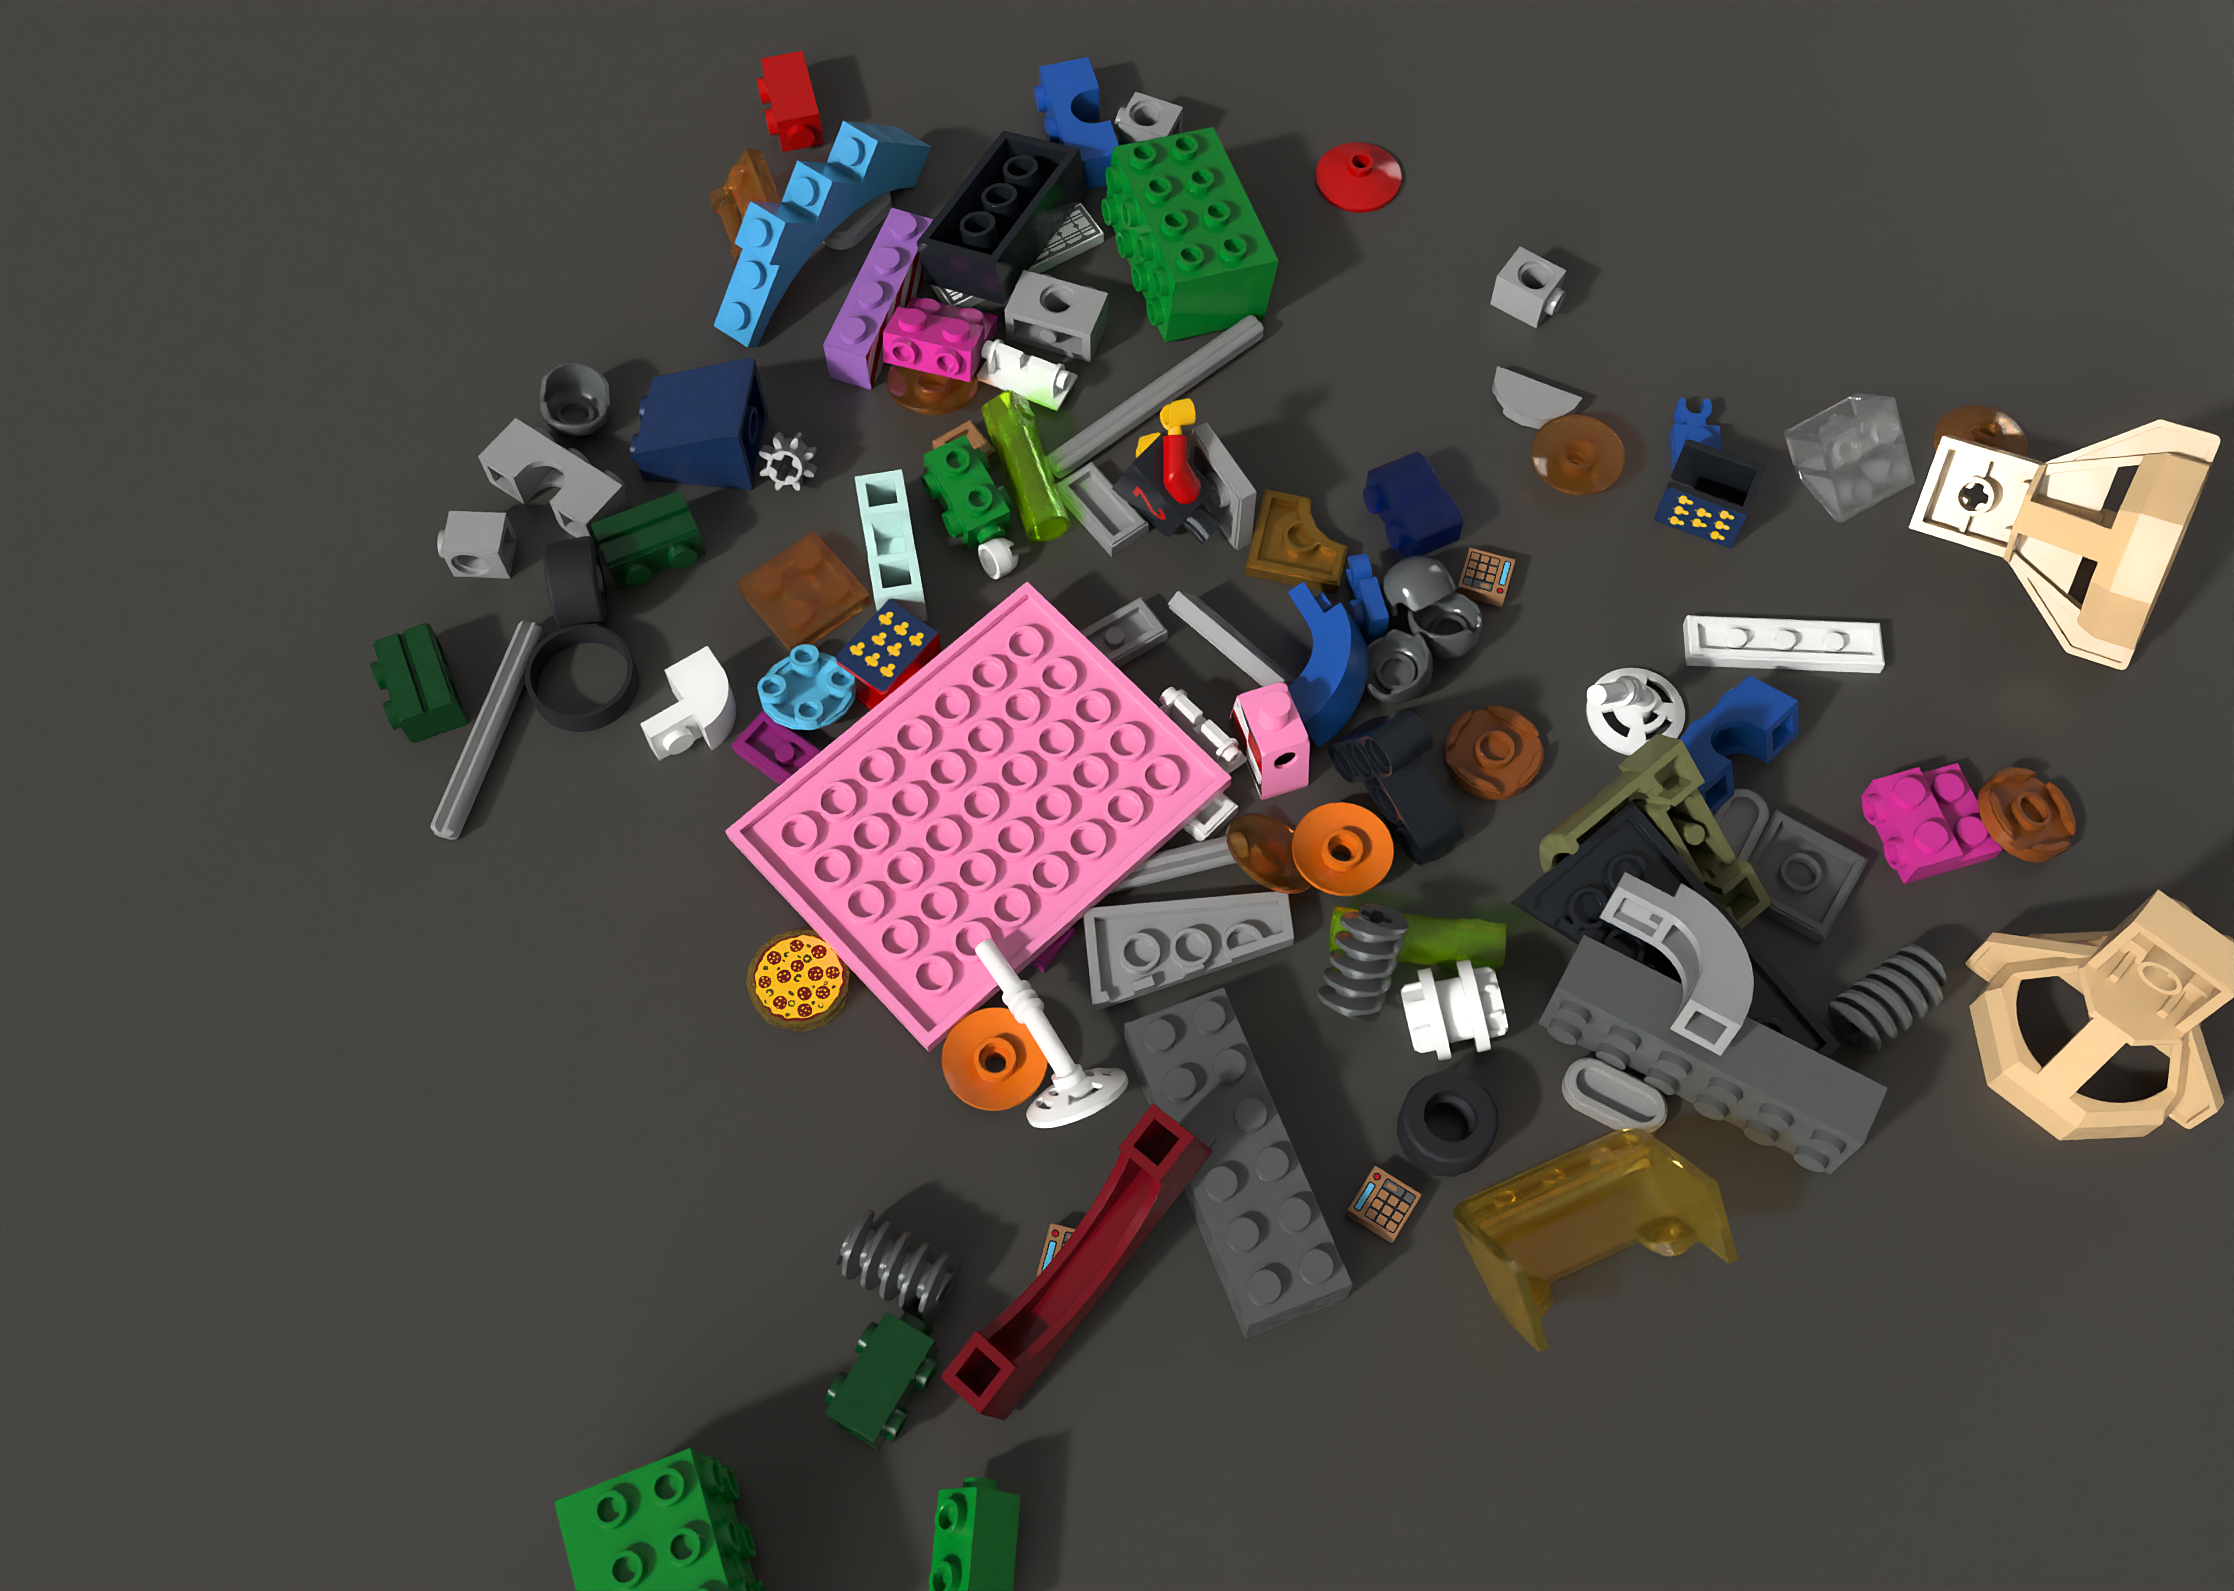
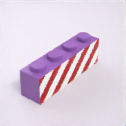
(884, 283)

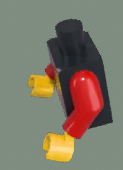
(1165, 482)

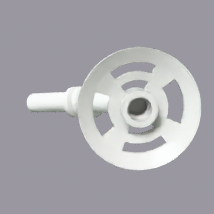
(1632, 704)
(1071, 1083)

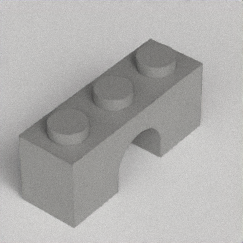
(529, 460)

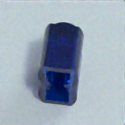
(1412, 505)

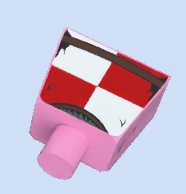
(1267, 728)

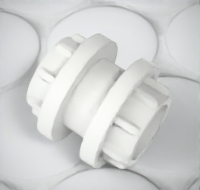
(1454, 1009)

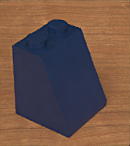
(703, 426)

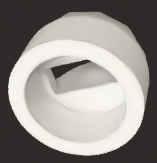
(997, 557)

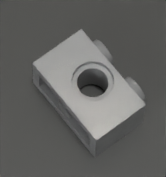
(1056, 315)

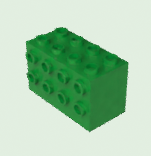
(1188, 234)
(660, 1529)

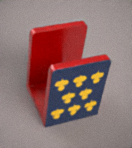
(888, 652)

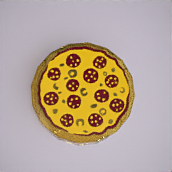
(798, 981)

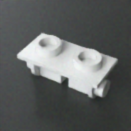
(1025, 374)
(1202, 732)

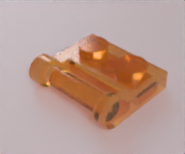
(746, 182)

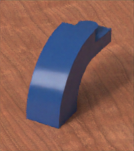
(1336, 670)

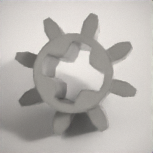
(775, 466)

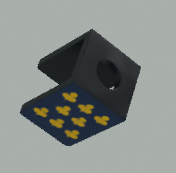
(1716, 474)

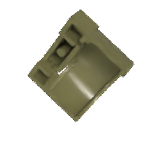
(1665, 789)

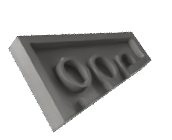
(1170, 942)

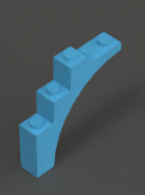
(818, 198)

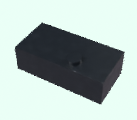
(1002, 216)

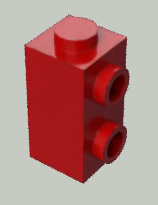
(792, 101)

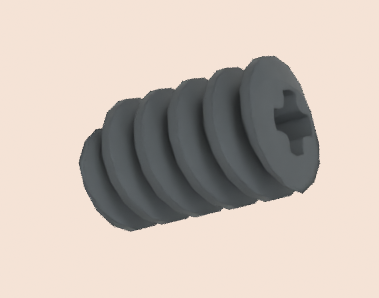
(1364, 961)
(1889, 998)
(897, 1267)

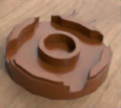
(1493, 752)
(2026, 815)

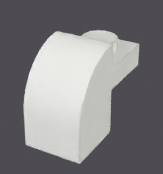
(703, 708)

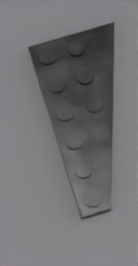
(1580, 884)

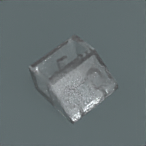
(1852, 454)

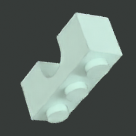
(890, 541)

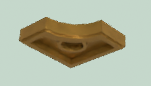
(1291, 547)

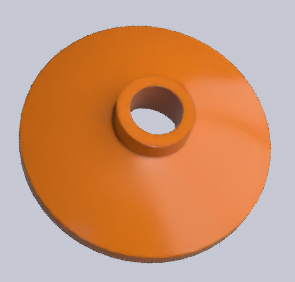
(1346, 830)
(987, 1036)

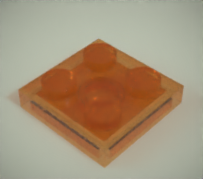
(804, 592)

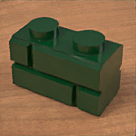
(649, 539)
(418, 683)

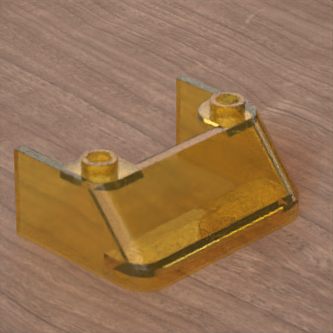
(1582, 1211)

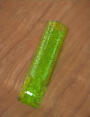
(1026, 466)
(1442, 940)

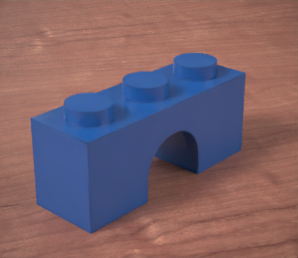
(1069, 99)
(1745, 721)

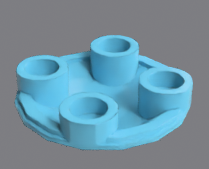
(807, 690)

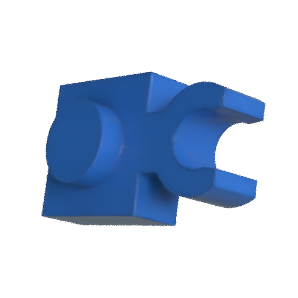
(1692, 427)
(1368, 604)

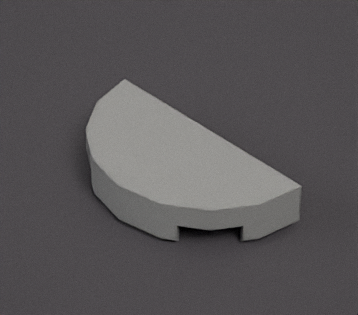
(1531, 401)

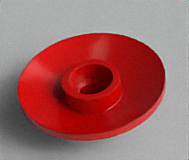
(1358, 177)

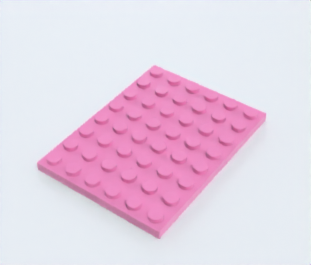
(976, 810)

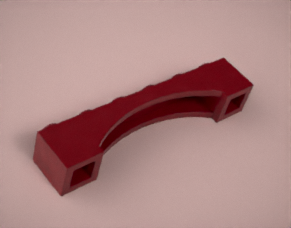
(1014, 1350)

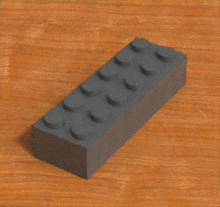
(1759, 1083)
(1252, 1188)

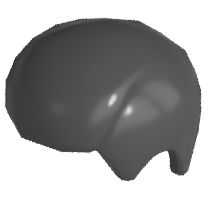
(575, 399)
(1416, 583)
(1448, 625)
(1398, 667)

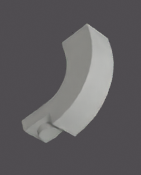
(1700, 946)

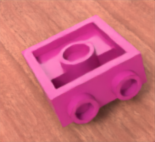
(937, 338)
(1928, 822)

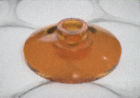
(929, 392)
(1982, 426)
(1582, 441)
(1265, 852)

